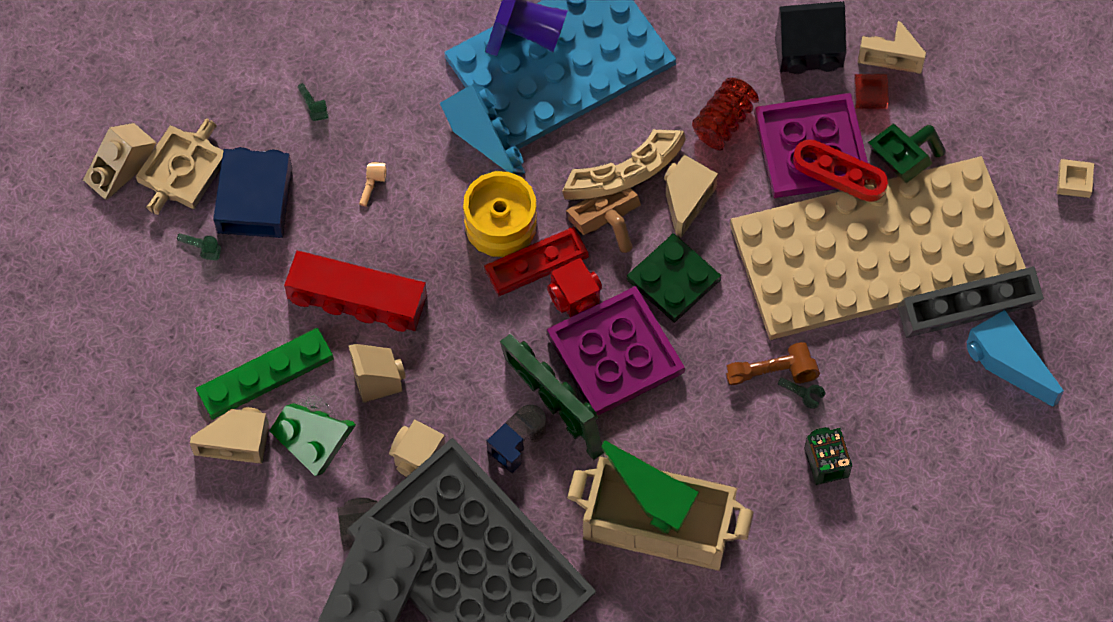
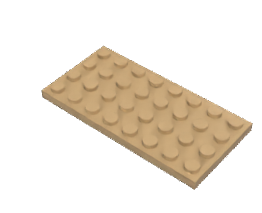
(858, 257)

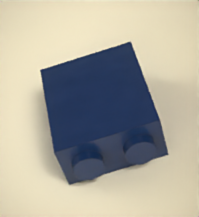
(253, 192)

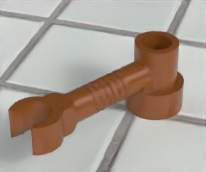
(798, 362)

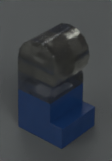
(515, 435)

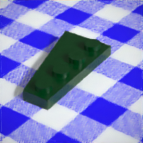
(555, 395)

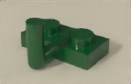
(904, 153)

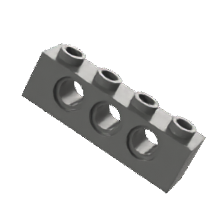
(970, 302)

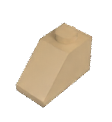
(687, 191)
(376, 371)
(234, 436)

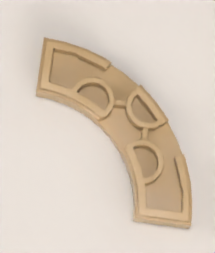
(610, 179)

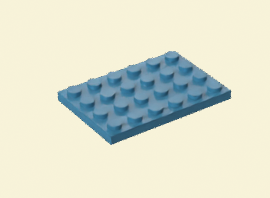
(597, 57)

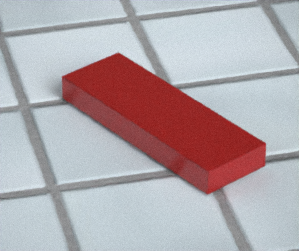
(535, 261)

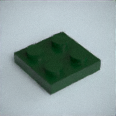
(673, 277)

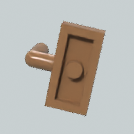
(598, 211)

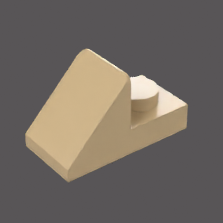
(900, 54)

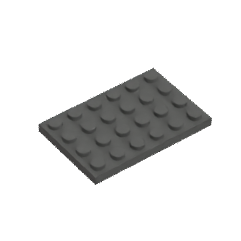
(484, 549)

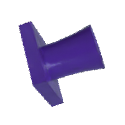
(529, 21)

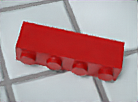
(355, 291)

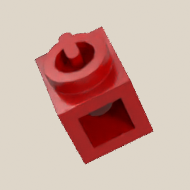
(574, 288)

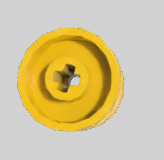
(500, 213)

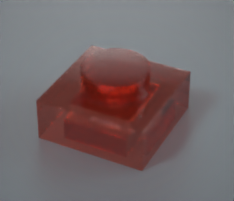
(871, 91)

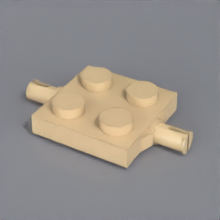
(181, 167)

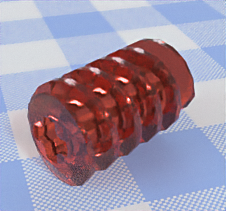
(724, 112)

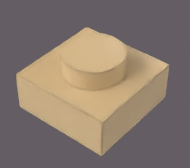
(1075, 178)

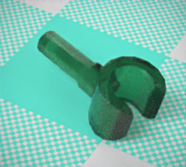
(316, 109)
(209, 246)
(804, 392)

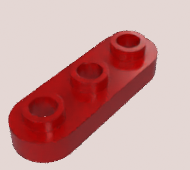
(831, 160)

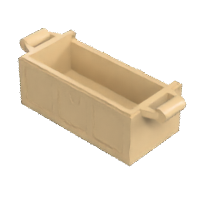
(619, 521)

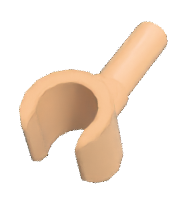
(375, 172)

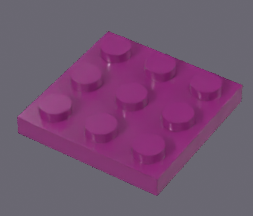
(786, 124)
(615, 351)

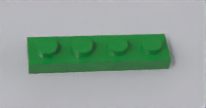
(264, 373)

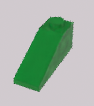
(656, 492)

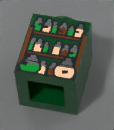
(827, 455)

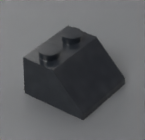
(811, 37)

